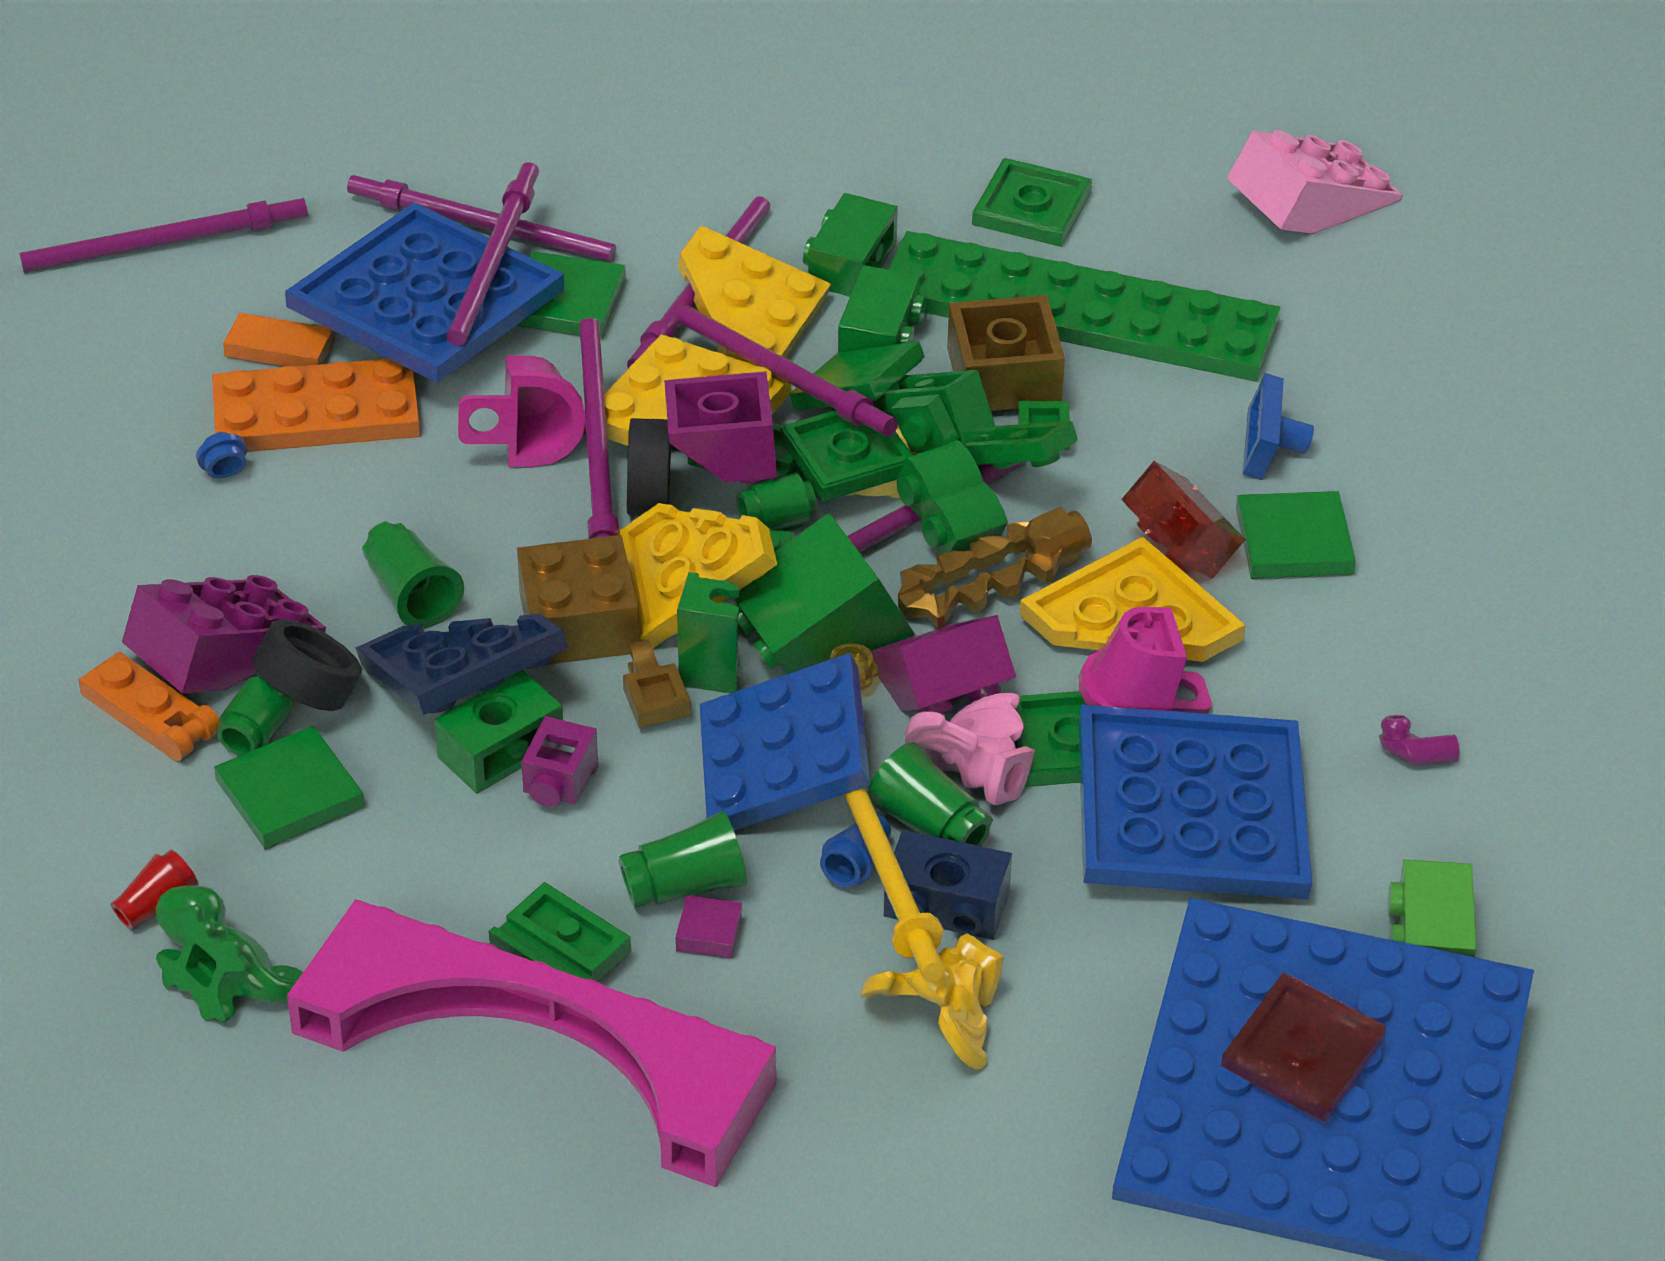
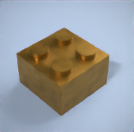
(1010, 346)
(585, 592)

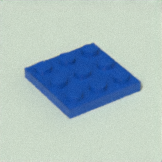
(785, 743)

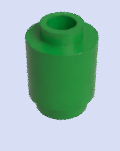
(778, 501)
(253, 716)

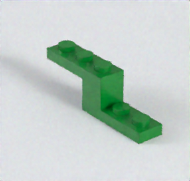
(972, 418)

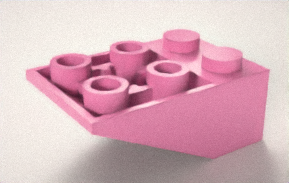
(1309, 181)

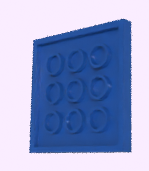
(405, 286)
(1193, 802)

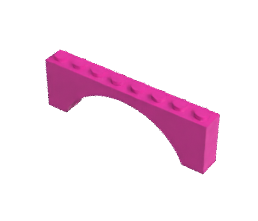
(398, 971)

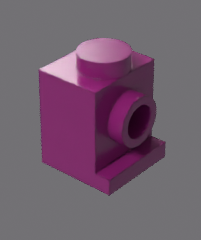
(557, 774)

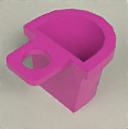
(537, 416)
(1143, 666)

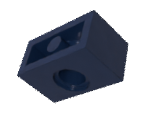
(954, 882)

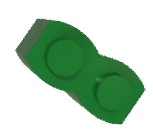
(950, 498)

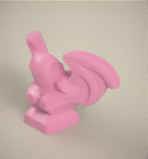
(978, 745)

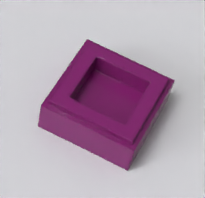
(708, 926)

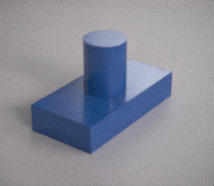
(1269, 430)

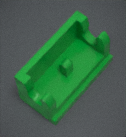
(708, 635)

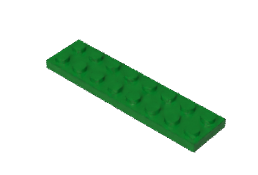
(1099, 306)

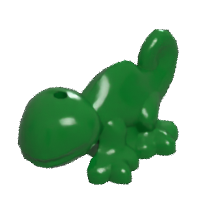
(215, 958)

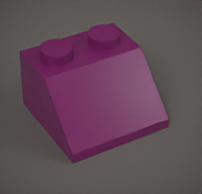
(724, 424)
(945, 664)

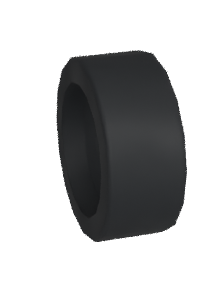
(647, 465)
(306, 665)

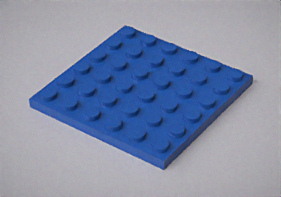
(1407, 1149)

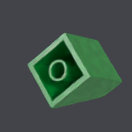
(817, 601)

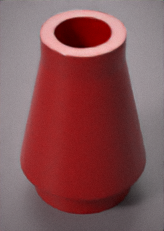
(143, 893)

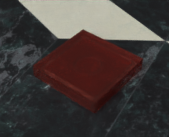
(1303, 1047)

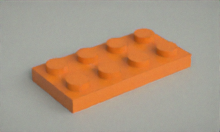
(317, 404)

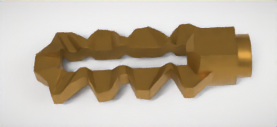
(1049, 544)

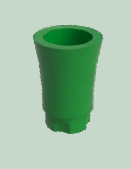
(413, 576)
(926, 798)
(684, 863)

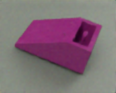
(207, 630)

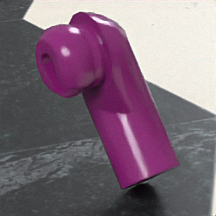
(1413, 749)

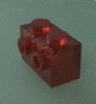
(1182, 520)

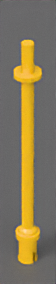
(916, 932)

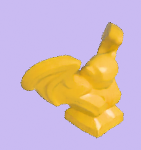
(968, 982)

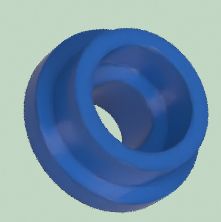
(222, 455)

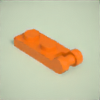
(148, 706)

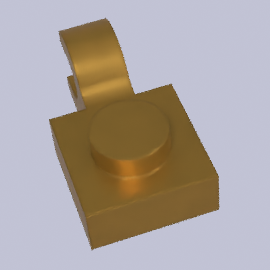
(654, 690)

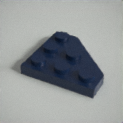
(441, 667)

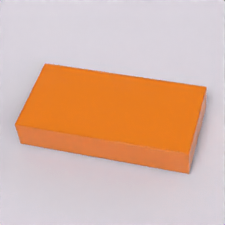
(277, 341)

